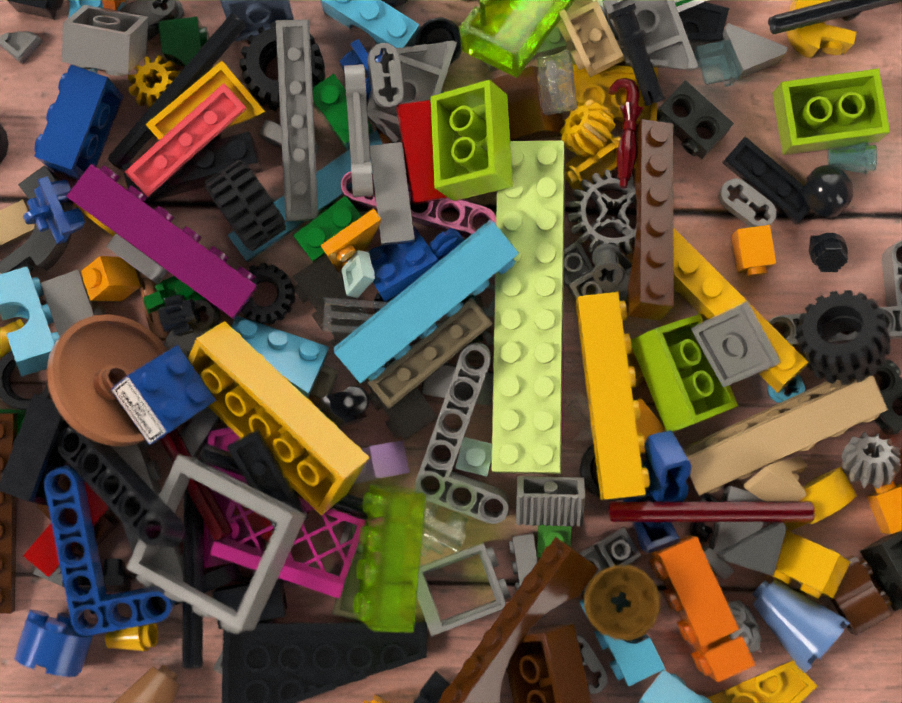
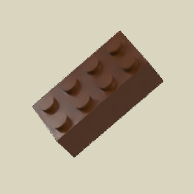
(548, 667)

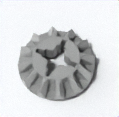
(747, 625)

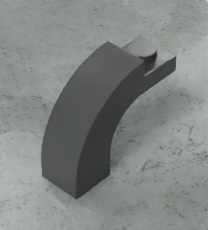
(41, 246)

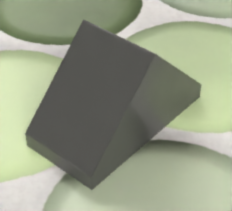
(757, 550)

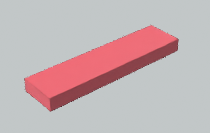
(185, 140)

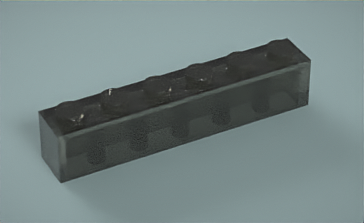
(323, 281)

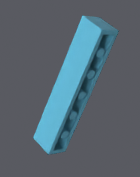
(426, 301)

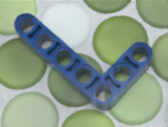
(72, 566)

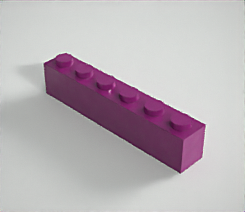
(163, 241)

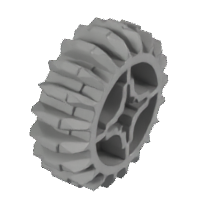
(603, 202)

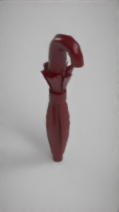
(627, 146)

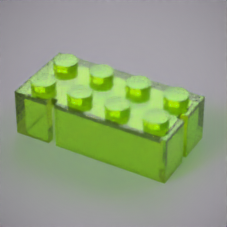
(510, 31)
(390, 558)

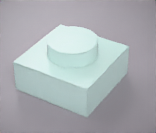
(357, 273)
(474, 456)

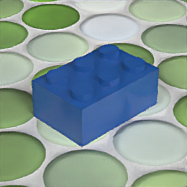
(78, 122)

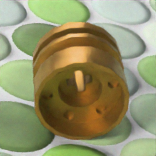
(637, 589)

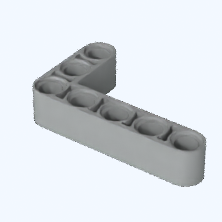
(893, 312)
(453, 439)

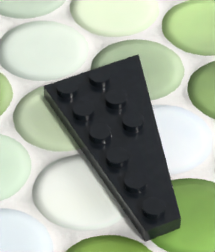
(310, 658)

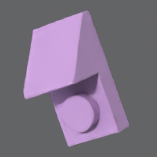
(384, 461)

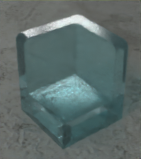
(716, 63)

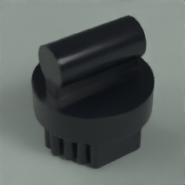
(828, 251)

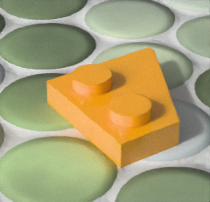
(352, 238)

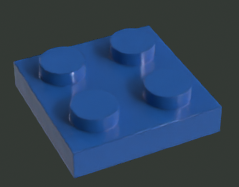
(400, 265)

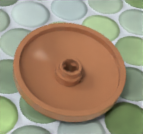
(88, 364)

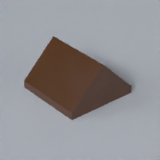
(526, 109)

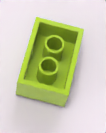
(830, 111)
(471, 141)
(680, 375)

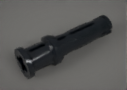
(631, 39)

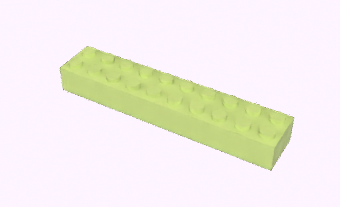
(530, 314)

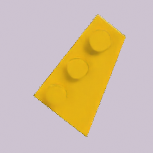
(598, 88)
(197, 93)
(778, 685)

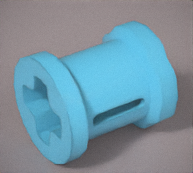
(796, 385)

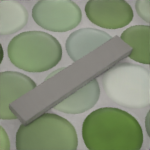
(297, 119)

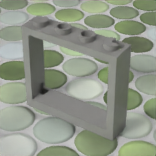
(268, 571)

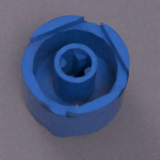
(52, 644)

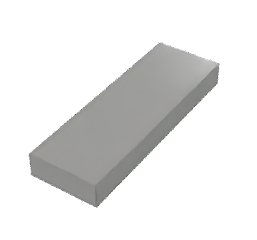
(391, 193)

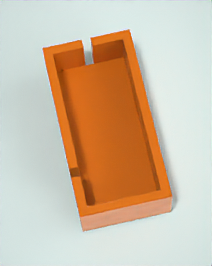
(702, 609)

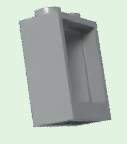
(427, 601)

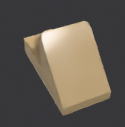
(779, 481)

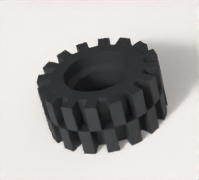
(284, 298)

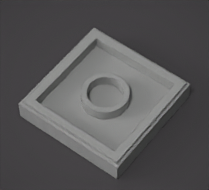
(735, 344)

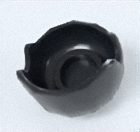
(439, 31)
(828, 191)

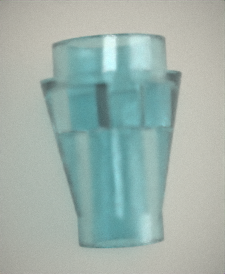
(854, 158)

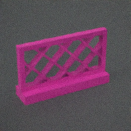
(292, 570)

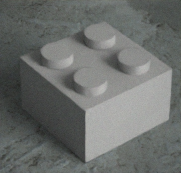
(104, 40)

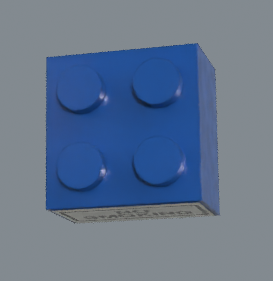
(163, 394)

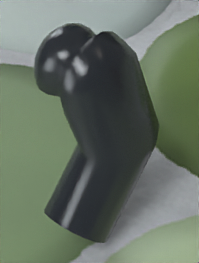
(699, 529)

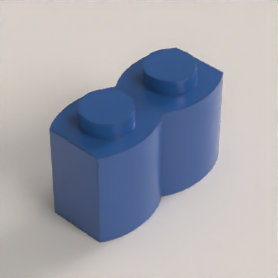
(666, 467)

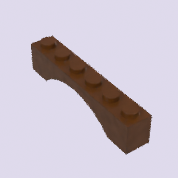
(652, 264)
(553, 580)

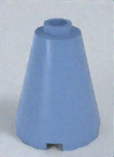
(798, 622)

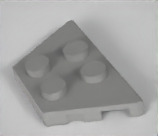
(665, 33)
(423, 76)

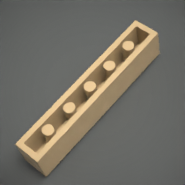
(781, 431)

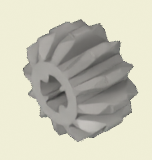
(871, 460)

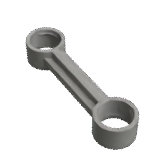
(358, 130)

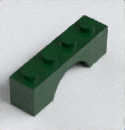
(182, 41)

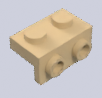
(592, 38)

